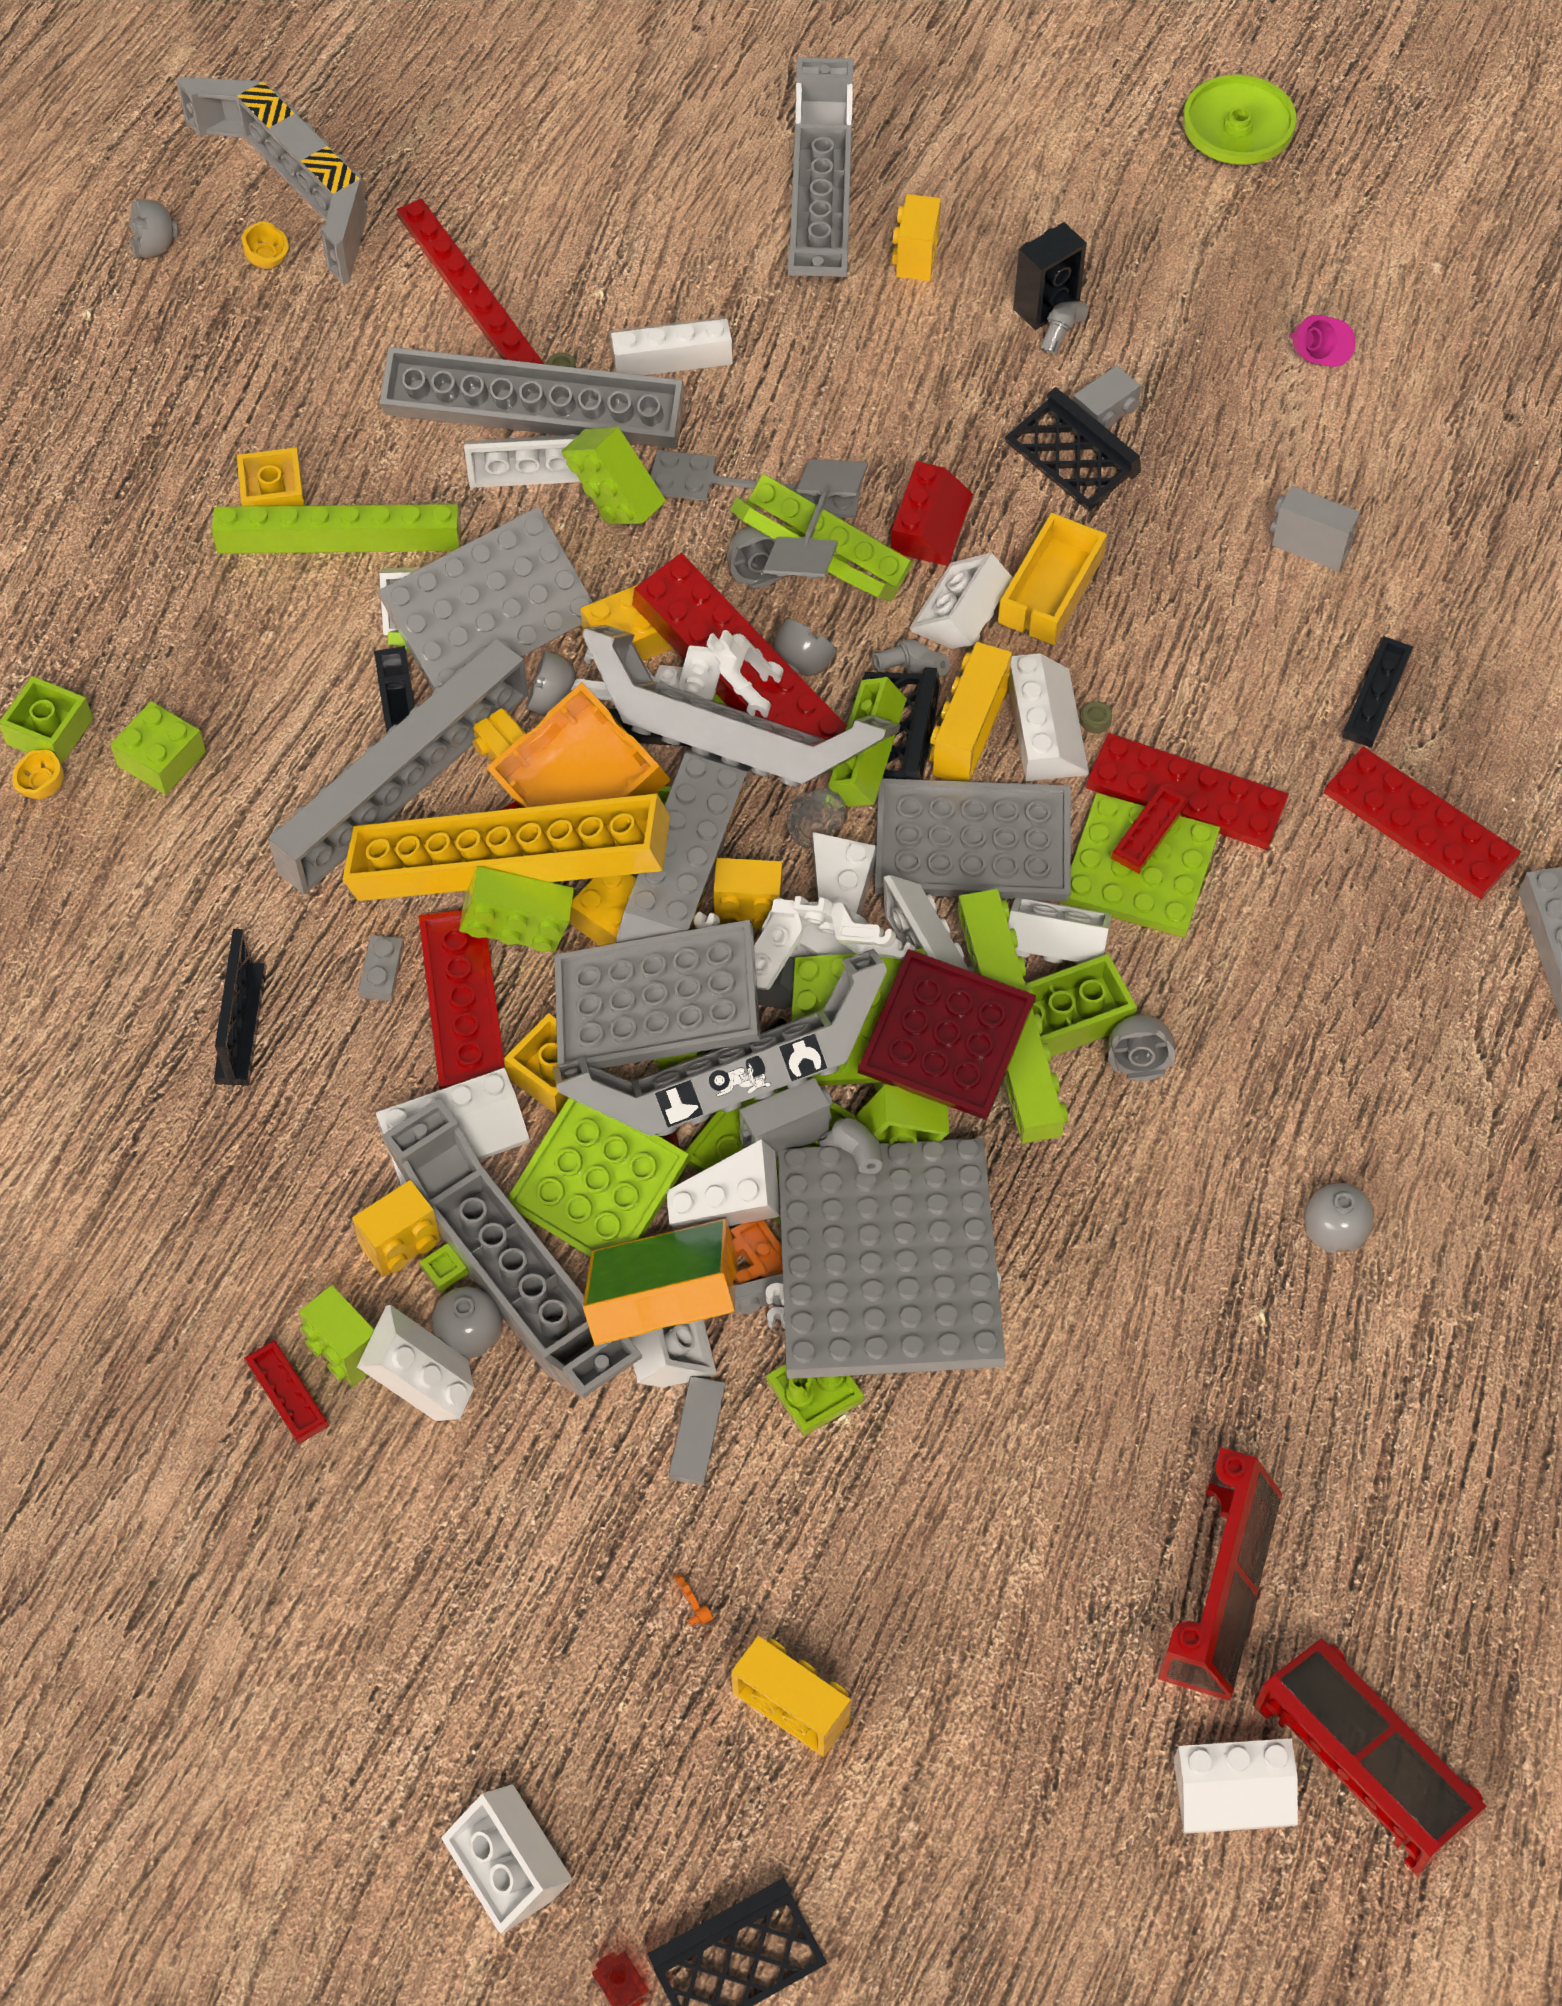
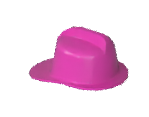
(1324, 340)

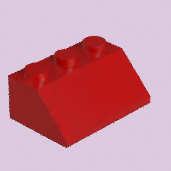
(931, 515)

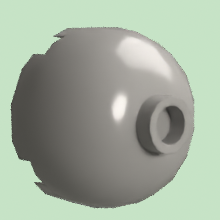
(151, 228)
(748, 555)
(802, 649)
(552, 683)
(1141, 1047)
(1339, 1217)
(467, 1321)

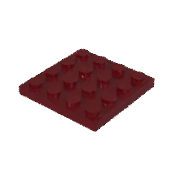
(947, 1034)

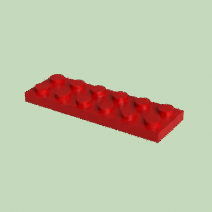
(1215, 797)
(1422, 822)
(460, 1000)

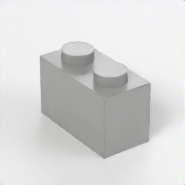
(1109, 396)

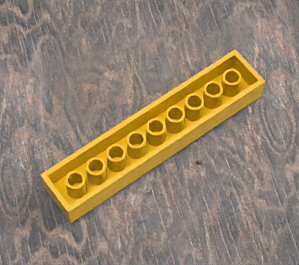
(530, 842)

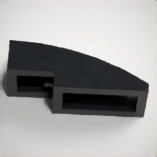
(394, 684)

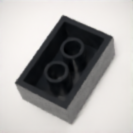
(1048, 273)

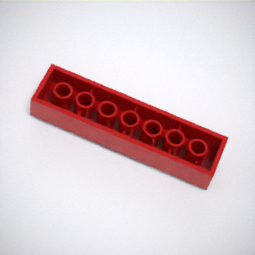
(689, 609)

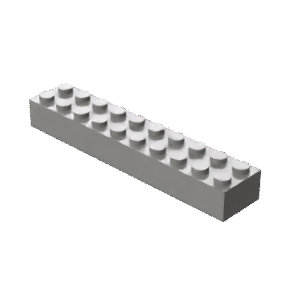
(531, 396)
(397, 766)

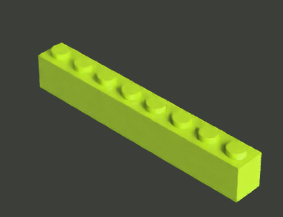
(336, 528)
(1028, 1078)

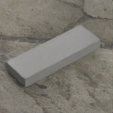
(697, 1431)

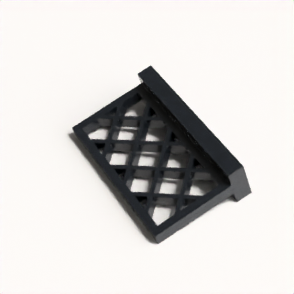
(1095, 437)
(920, 722)
(239, 1014)
(730, 1923)

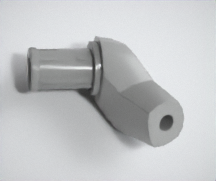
(1062, 319)
(912, 656)
(856, 1140)

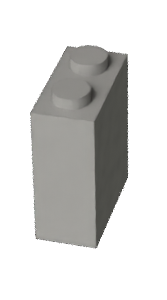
(1314, 528)
(788, 1118)

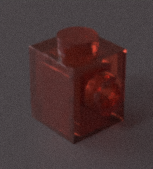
(620, 1981)

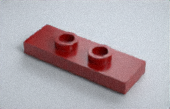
(1149, 829)
(286, 1392)

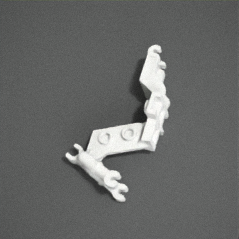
(703, 669)
(788, 926)

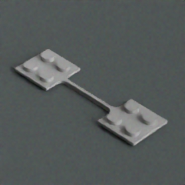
(692, 475)
(809, 555)

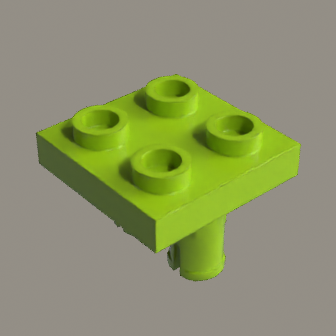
(815, 1399)

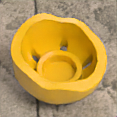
(264, 254)
(41, 781)

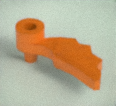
(702, 1614)

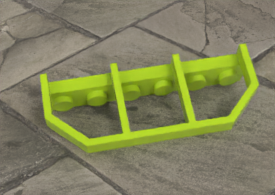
(852, 542)

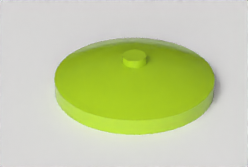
(1239, 119)

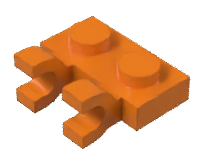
(760, 1250)

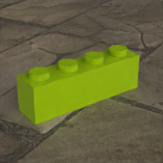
(861, 776)

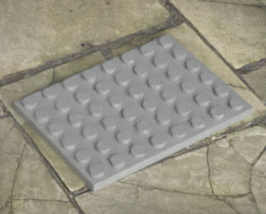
(890, 1262)

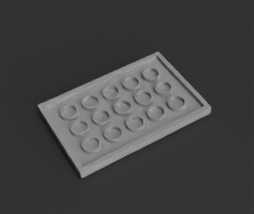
(499, 587)
(975, 837)
(657, 996)

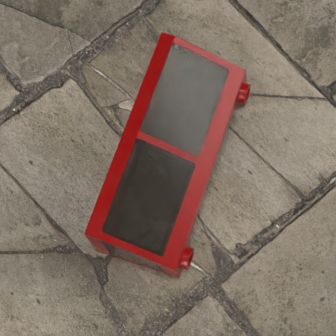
(1210, 1652)
(1372, 1752)

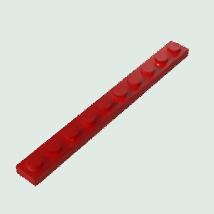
(466, 283)

